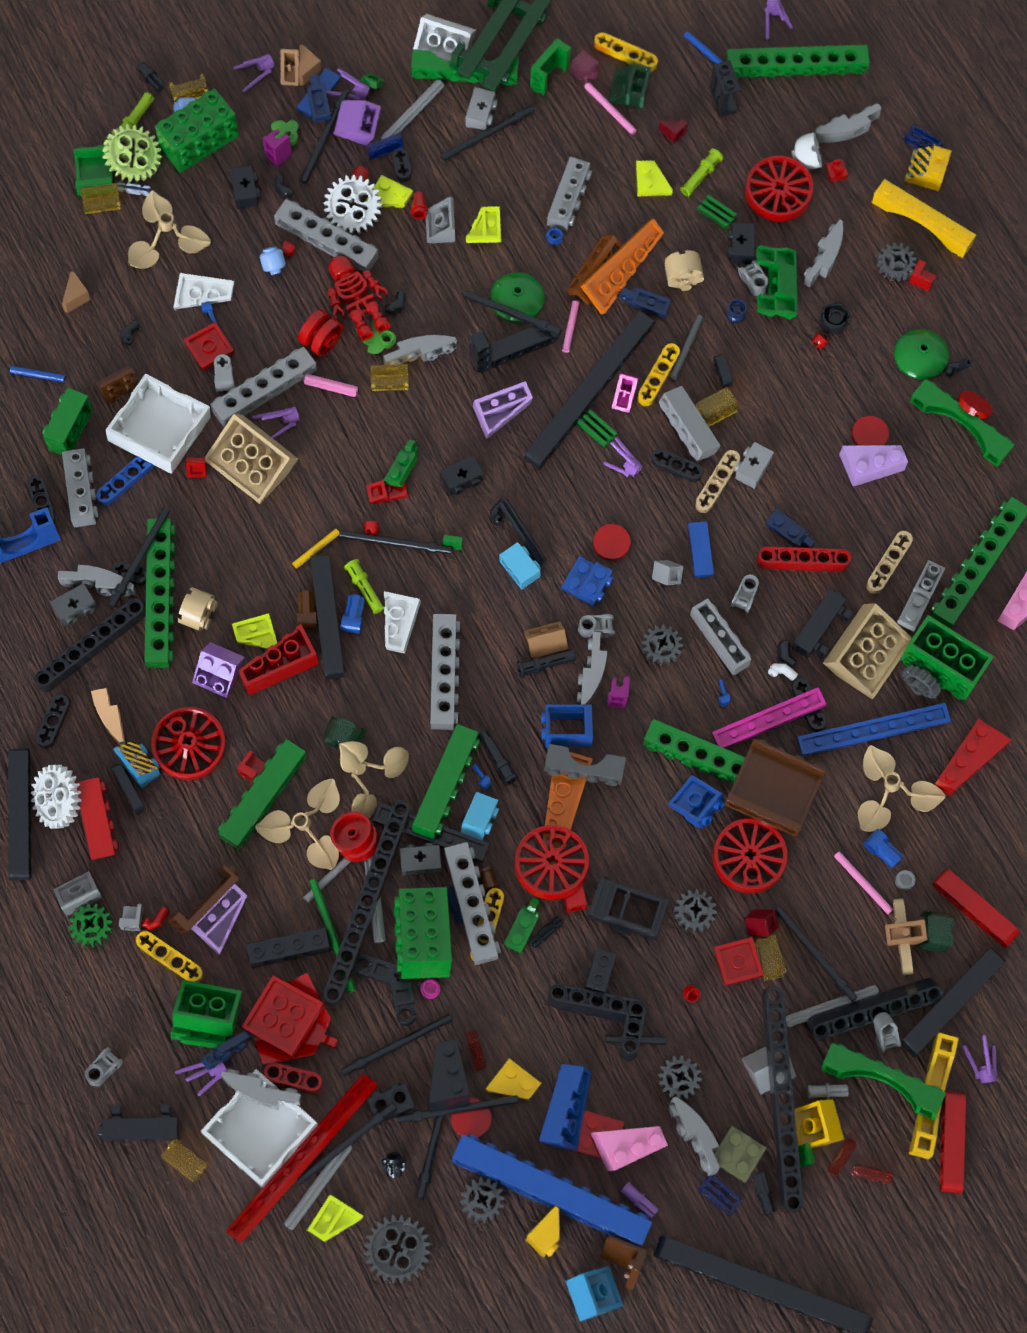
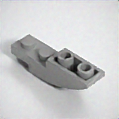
(843, 128)
(826, 255)
(426, 347)
(102, 579)
(920, 595)
(593, 674)
(251, 1088)
(693, 1127)

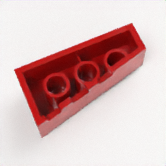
(279, 662)
(974, 753)
(96, 818)

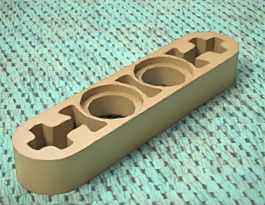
(717, 481)
(889, 562)
(904, 949)

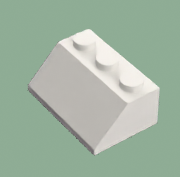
(442, 36)

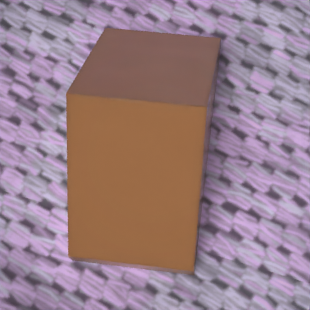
(308, 65)
(290, 67)
(75, 294)

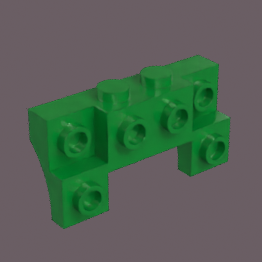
(781, 282)

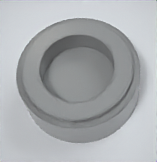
(905, 880)

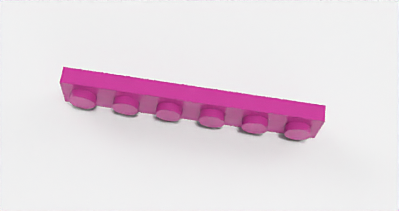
(769, 718)

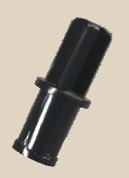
(150, 76)
(764, 1193)

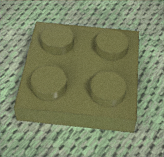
(739, 1154)

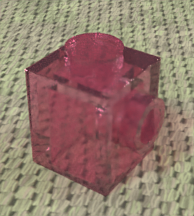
(585, 67)

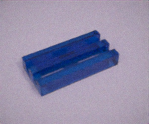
(921, 142)
(385, 146)
(706, 1183)

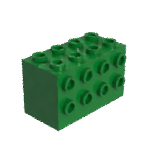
(197, 130)
(947, 656)
(422, 933)

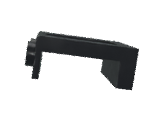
(724, 88)

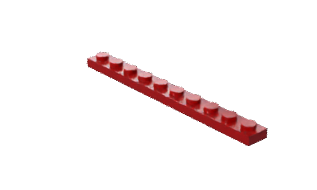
(301, 1158)

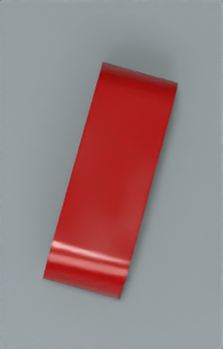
(286, 1071)

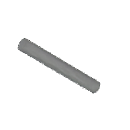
(328, 878)

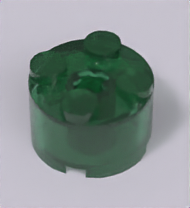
(342, 730)
(939, 931)

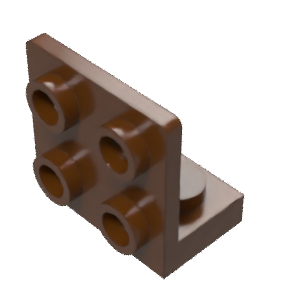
(117, 384)
(626, 1255)

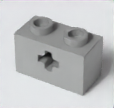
(480, 109)
(750, 474)

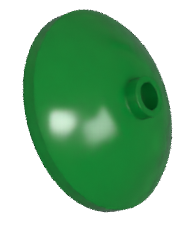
(528, 301)
(917, 362)

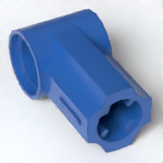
(352, 618)
(879, 845)

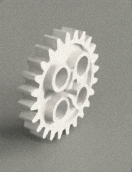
(358, 189)
(56, 796)

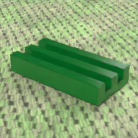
(718, 209)
(586, 418)

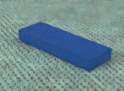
(330, 81)
(700, 549)

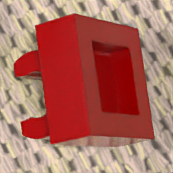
(836, 170)
(196, 467)

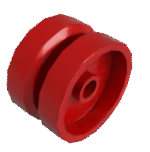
(320, 333)
(354, 836)

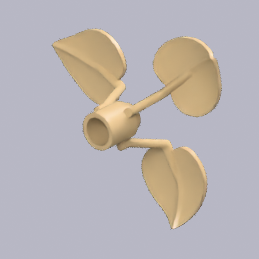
(159, 209)
(352, 760)
(881, 764)
(277, 826)

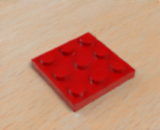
(283, 1016)

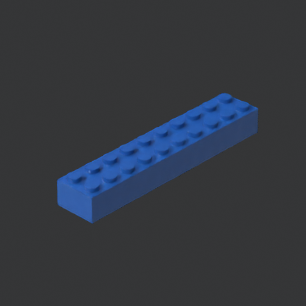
(551, 1191)

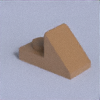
(906, 932)

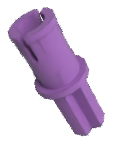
(639, 1200)

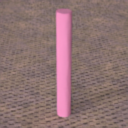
(570, 327)

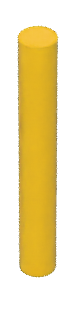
(316, 548)

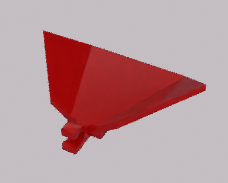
(314, 1038)

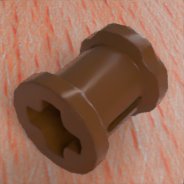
(488, 879)

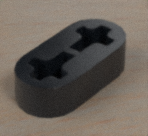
(398, 165)
(722, 371)
(142, 580)

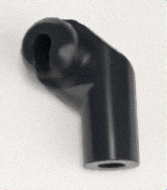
(397, 305)
(127, 333)
(496, 514)
(783, 653)

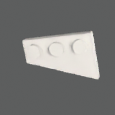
(195, 289)
(399, 620)

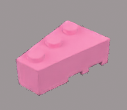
(1016, 609)
(626, 1146)

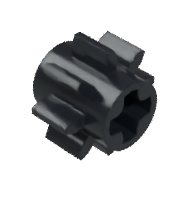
(394, 1165)

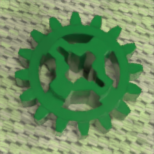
(86, 931)

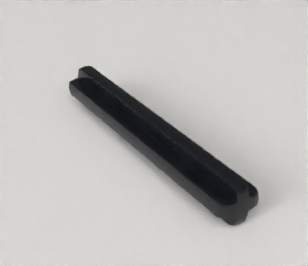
(522, 531)

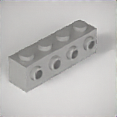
(568, 194)
(689, 424)
(79, 487)
(720, 636)

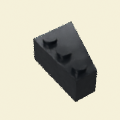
(448, 1078)

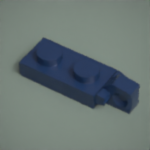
(318, 100)
(646, 301)
(789, 530)
(226, 1050)

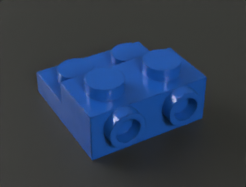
(588, 581)
(697, 802)

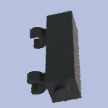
(818, 624)
(140, 1129)

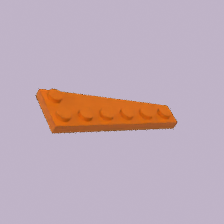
(612, 276)
(564, 800)

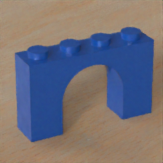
(37, 536)

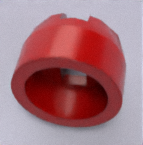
(288, 248)
(820, 339)
(371, 527)
(691, 993)

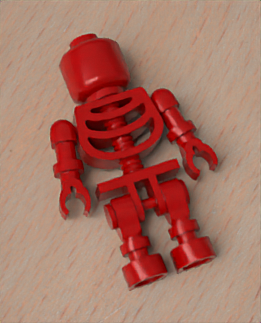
(352, 288)

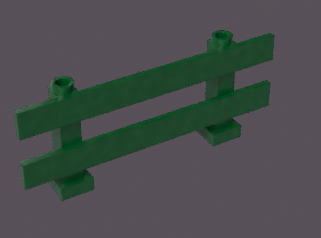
(498, 72)

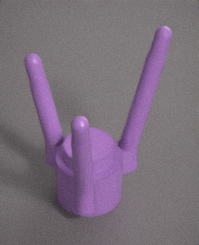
(775, 8)
(263, 63)
(360, 89)
(288, 416)
(632, 465)
(215, 1071)
(989, 1072)

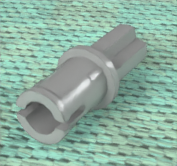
(827, 1091)

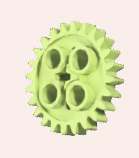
(148, 156)

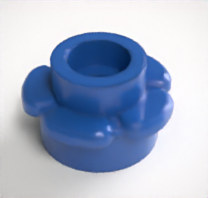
(554, 232)

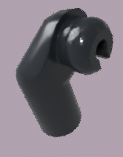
(282, 189)
(952, 368)

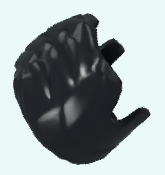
(835, 318)

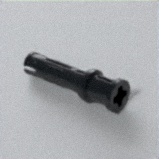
(567, 656)
(501, 764)

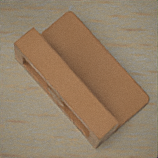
(546, 639)

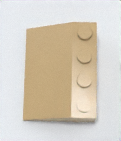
(250, 458)
(868, 650)

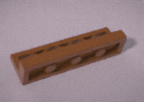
(592, 263)

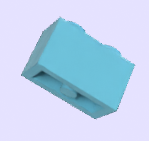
(520, 565)
(479, 816)

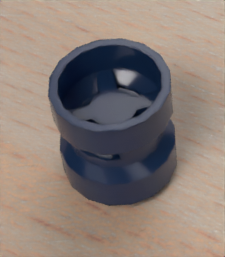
(736, 306)

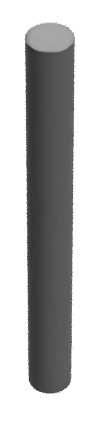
(685, 350)

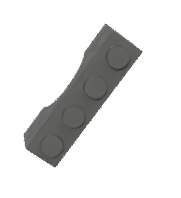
(608, 770)

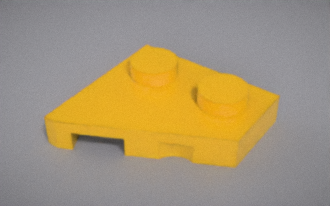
(514, 1081)

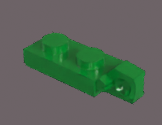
(402, 465)
(523, 927)
(197, 1038)

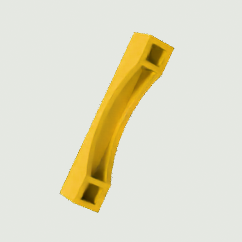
(950, 233)
(937, 1074)

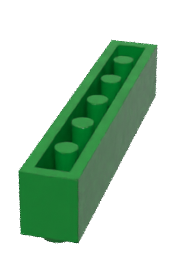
(445, 781)
(262, 794)

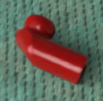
(150, 924)

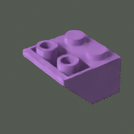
(357, 121)
(217, 669)

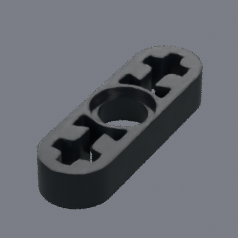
(674, 458)
(42, 494)
(809, 719)
(42, 732)
(128, 788)

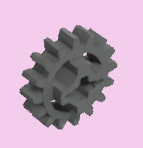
(896, 262)
(668, 649)
(921, 682)
(702, 911)
(672, 1073)
(476, 1187)

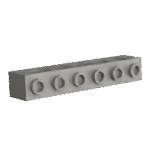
(285, 218)
(266, 376)
(444, 624)
(480, 953)

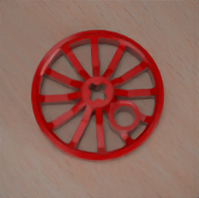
(779, 189)
(182, 748)
(755, 852)
(552, 854)

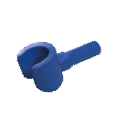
(207, 308)
(724, 699)
(485, 781)

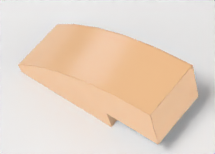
(109, 714)

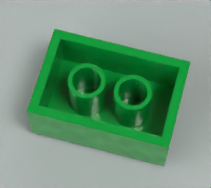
(67, 421)
(207, 1008)

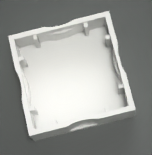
(158, 423)
(259, 1136)

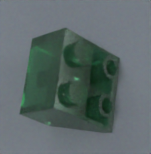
(630, 85)

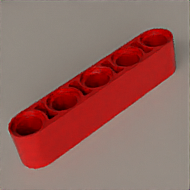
(811, 554)
(976, 908)
(953, 1142)

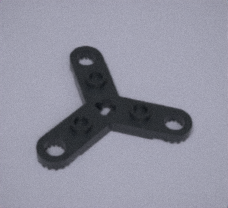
(385, 973)

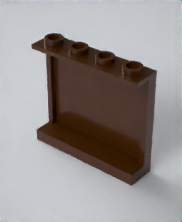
(775, 787)
(184, 924)

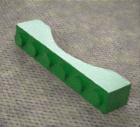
(428, 65)
(933, 400)
(844, 1063)

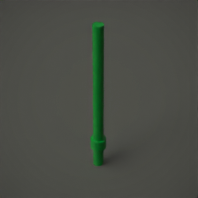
(329, 927)

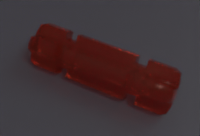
(476, 1050)
(842, 1157)
(872, 1174)

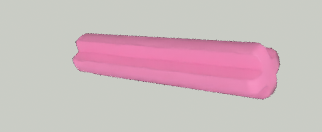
(331, 385)

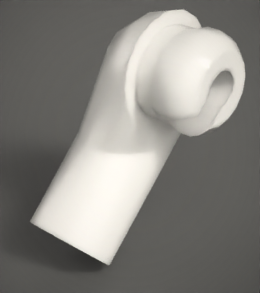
(776, 669)

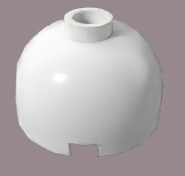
(807, 151)

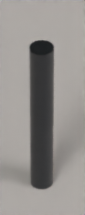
(644, 1039)

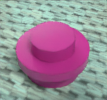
(430, 988)

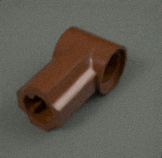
(306, 610)

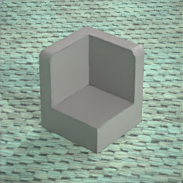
(667, 572)
(132, 918)

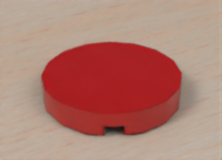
(975, 404)
(870, 431)
(611, 542)
(472, 1122)

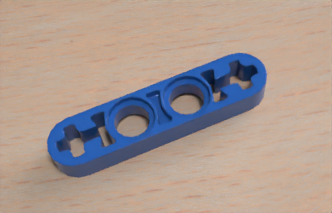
(126, 478)

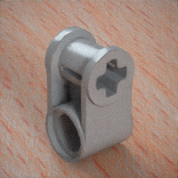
(753, 275)
(223, 375)
(744, 596)
(599, 623)
(886, 1032)
(104, 1066)

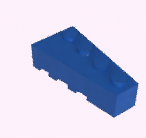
(566, 1108)

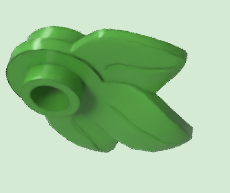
(289, 128)
(377, 343)

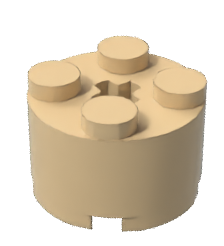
(683, 270)
(197, 609)

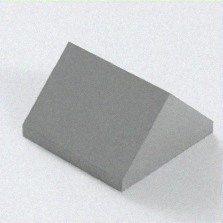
(440, 222)
(77, 893)
(758, 1069)

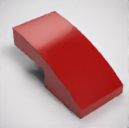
(382, 492)

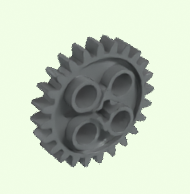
(380, 1242)

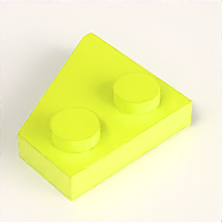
(651, 180)
(392, 193)
(486, 226)
(255, 632)
(333, 1219)

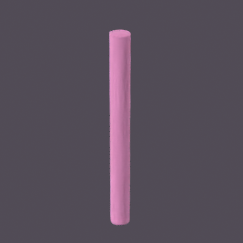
(608, 106)
(863, 882)

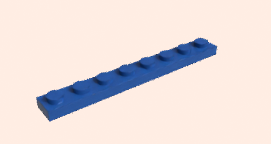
(873, 729)

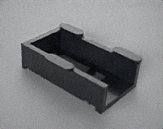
(603, 901)

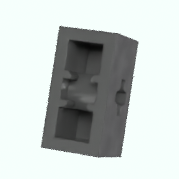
(78, 596)
(431, 859)

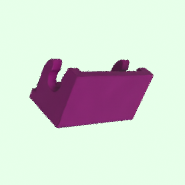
(277, 149)
(618, 695)

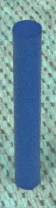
(705, 50)
(38, 374)

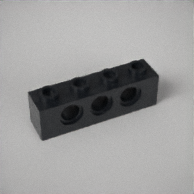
(288, 948)

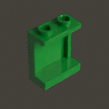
(556, 55)
(91, 168)

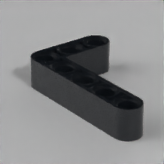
(487, 355)
(604, 1011)

